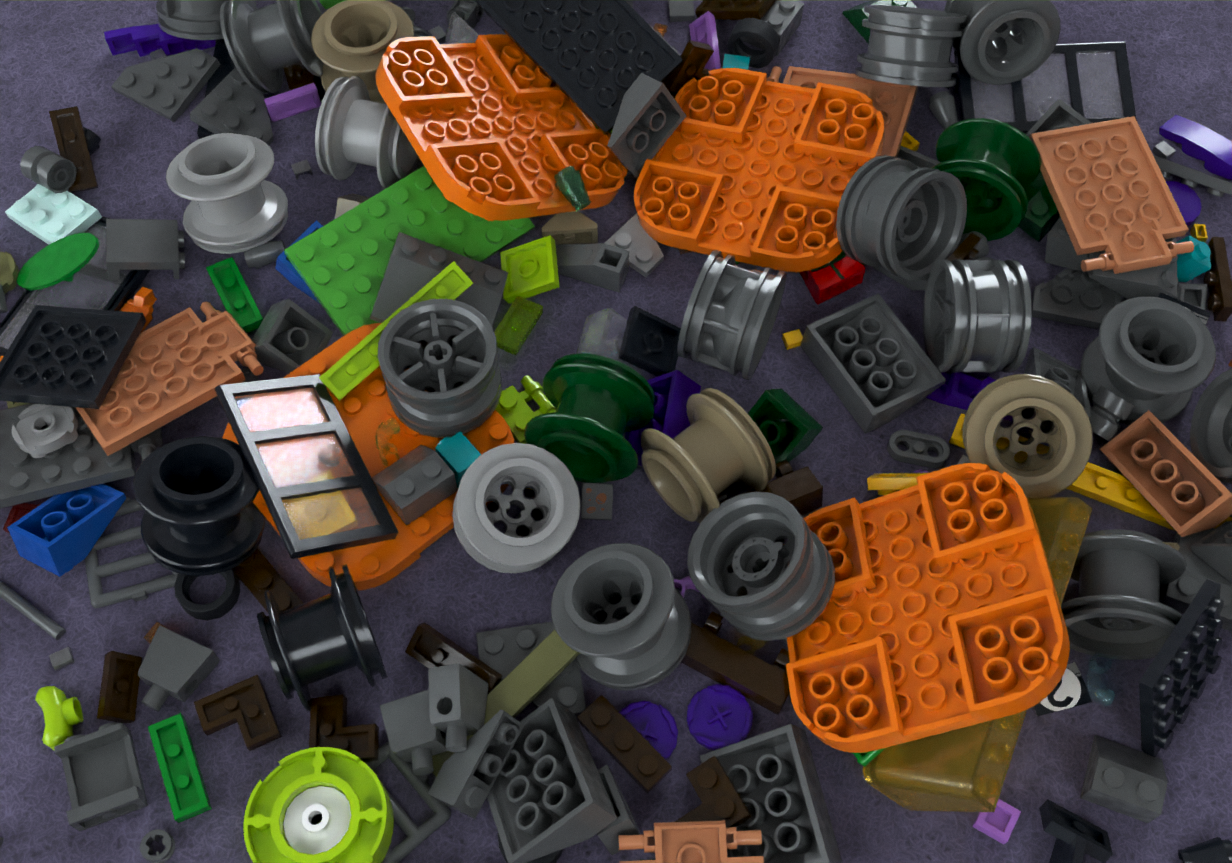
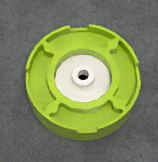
(319, 810)

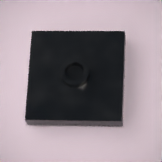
(650, 342)

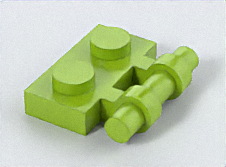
(516, 411)

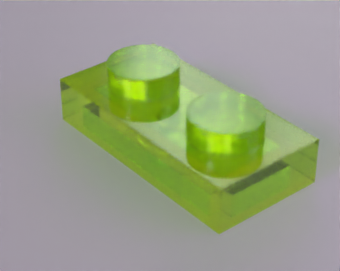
(517, 324)

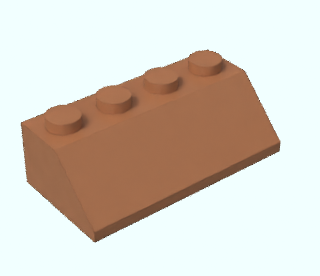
(1169, 476)

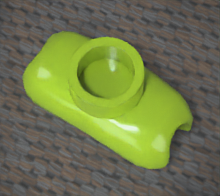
(59, 715)

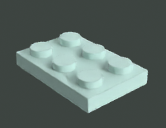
(52, 214)

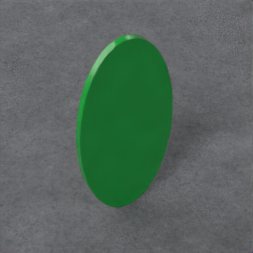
(58, 261)

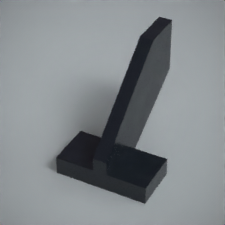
(1073, 835)

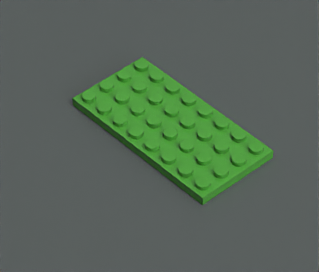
(350, 254)

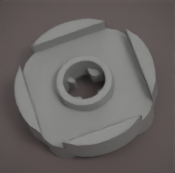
(40, 442)

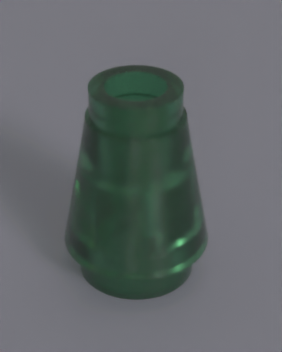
(572, 187)

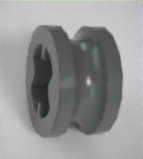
(167, 840)

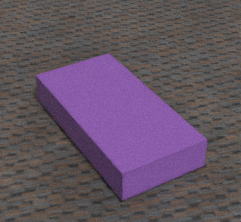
(292, 102)

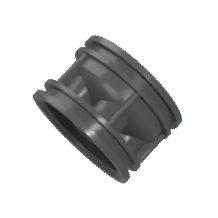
(730, 315)

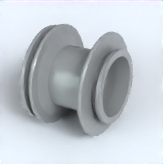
(360, 132)
(228, 192)
(521, 468)

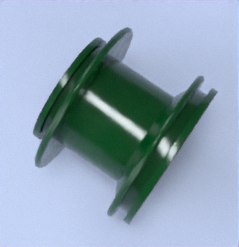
(994, 168)
(594, 407)

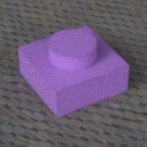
(998, 823)

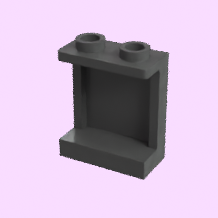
(143, 246)
(101, 775)

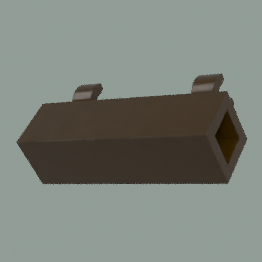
(797, 487)
(737, 668)

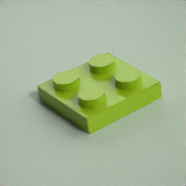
(530, 269)

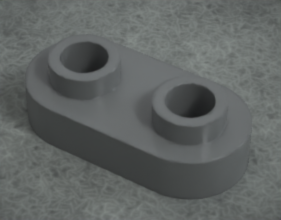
(918, 446)

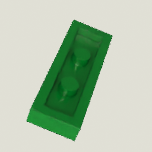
(235, 294)
(179, 768)

